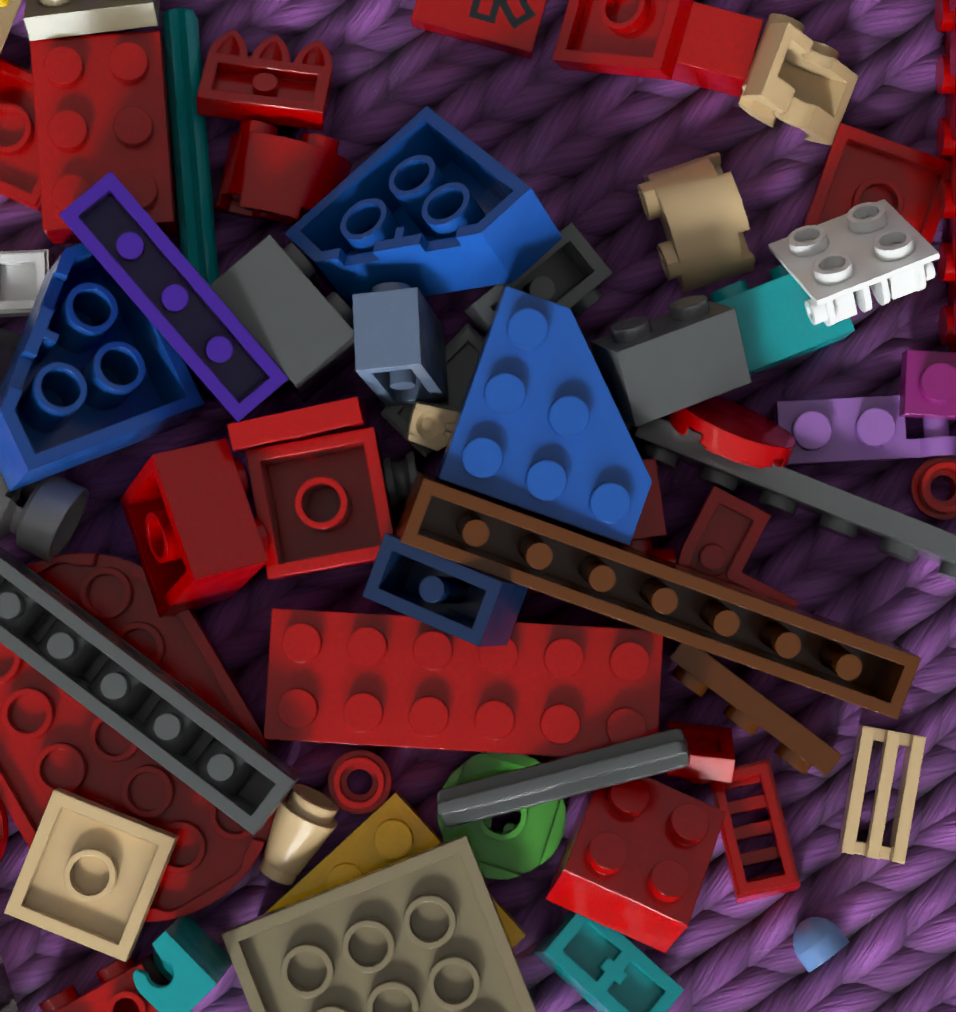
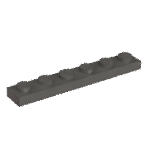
(786, 490)

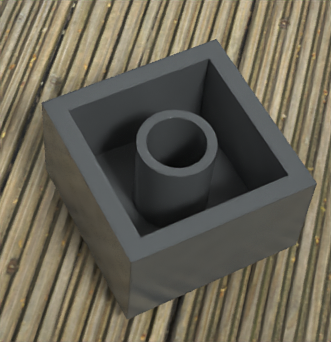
(288, 316)

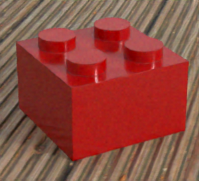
(321, 502)
(194, 526)
(637, 860)

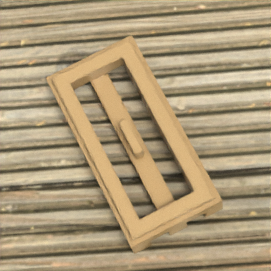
(906, 797)

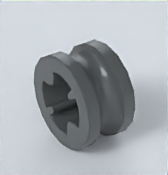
(399, 478)

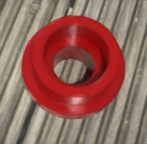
(921, 488)
(349, 799)

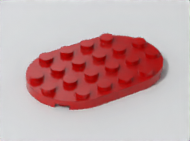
(61, 744)

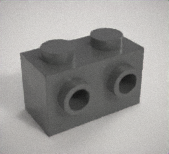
(562, 275)
(672, 359)

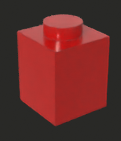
(717, 49)

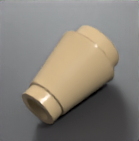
(297, 833)

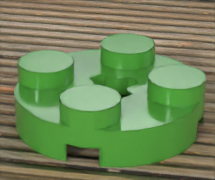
(519, 845)

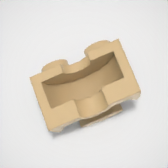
(797, 81)
(700, 220)

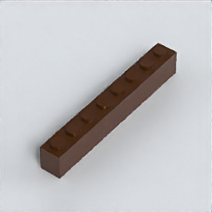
(656, 595)

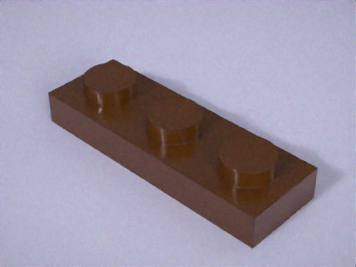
(752, 709)

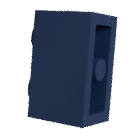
(444, 593)

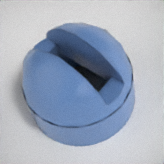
(817, 941)

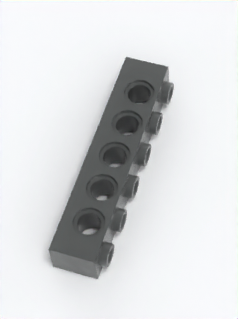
(139, 698)

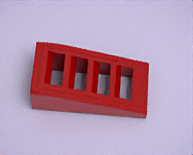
(769, 884)

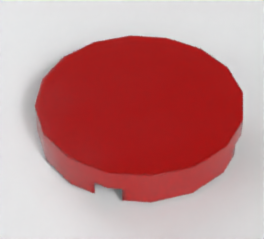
(736, 432)

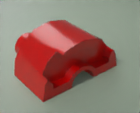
(277, 174)

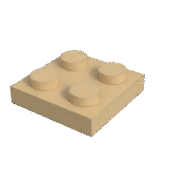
(91, 874)

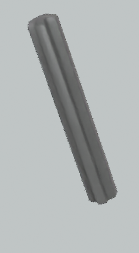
(564, 777)

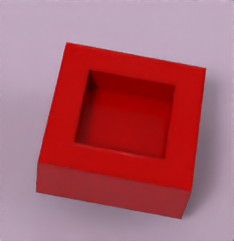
(710, 753)

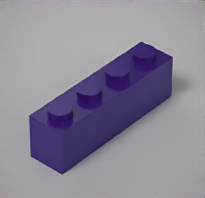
(173, 296)

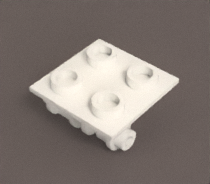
(851, 253)

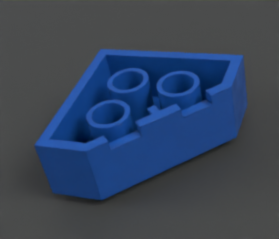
(426, 216)
(86, 376)
(545, 424)

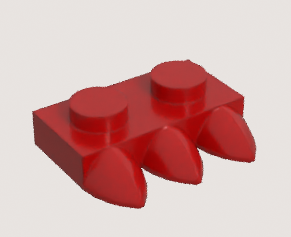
(266, 83)

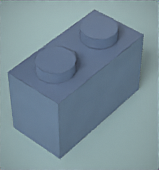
(399, 345)

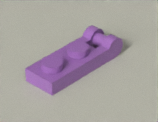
(858, 431)

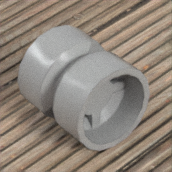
(48, 517)

